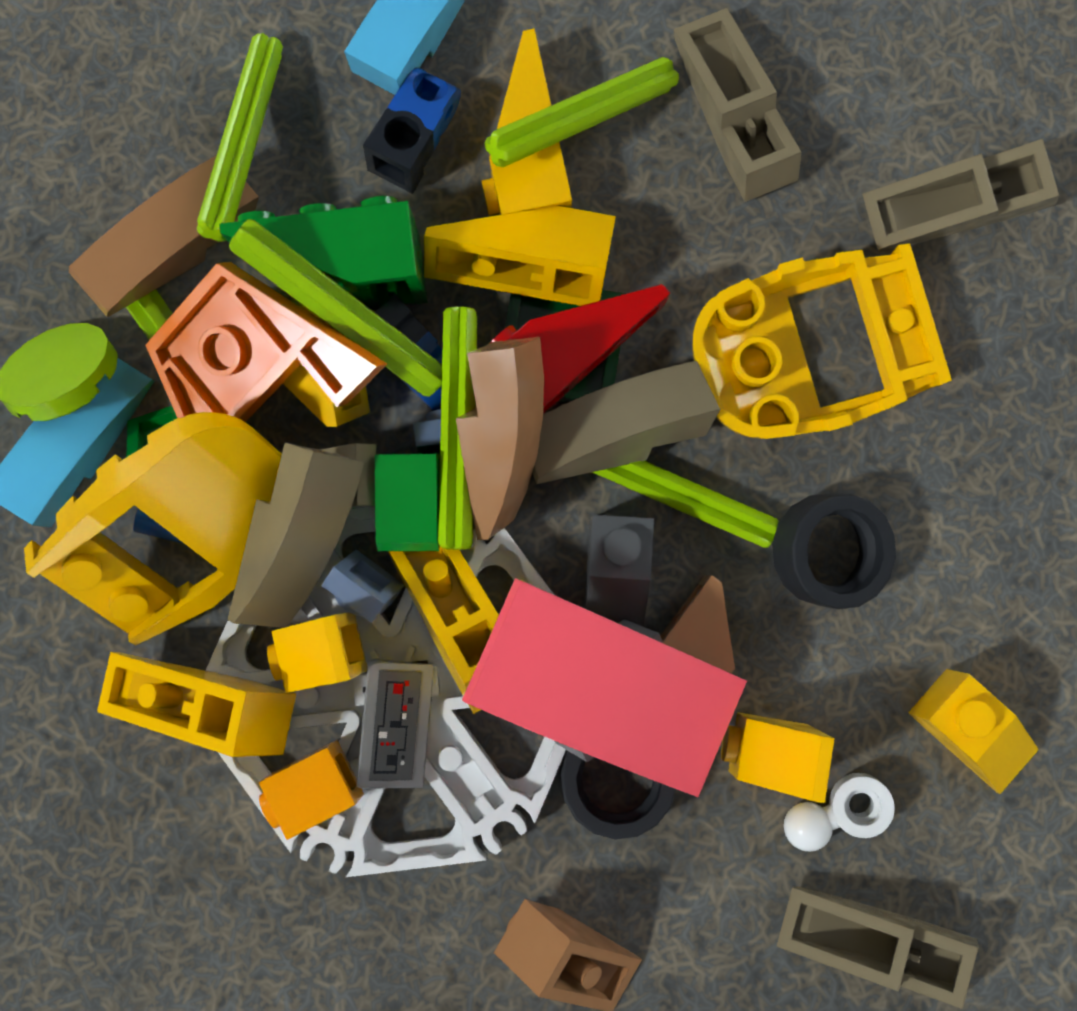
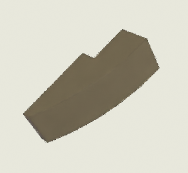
(738, 105)
(962, 196)
(625, 422)
(293, 535)
(879, 945)

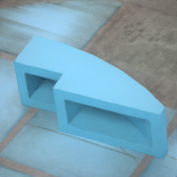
(398, 39)
(60, 452)

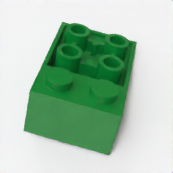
(363, 249)

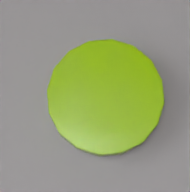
(57, 371)

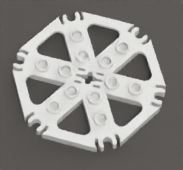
(454, 758)

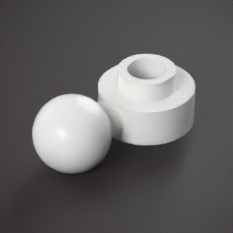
(811, 826)

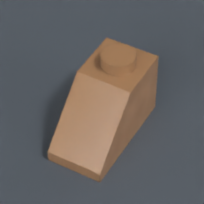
(702, 626)
(565, 958)

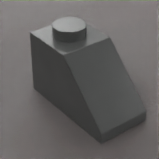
(619, 567)

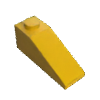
(540, 177)
(530, 253)
(450, 607)
(197, 705)

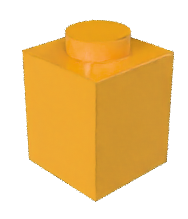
(309, 790)

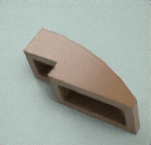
(151, 243)
(504, 430)

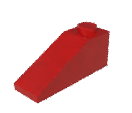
(585, 336)

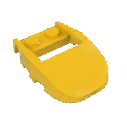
(757, 360)
(192, 480)

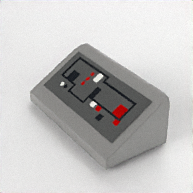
(395, 724)

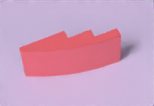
(604, 689)

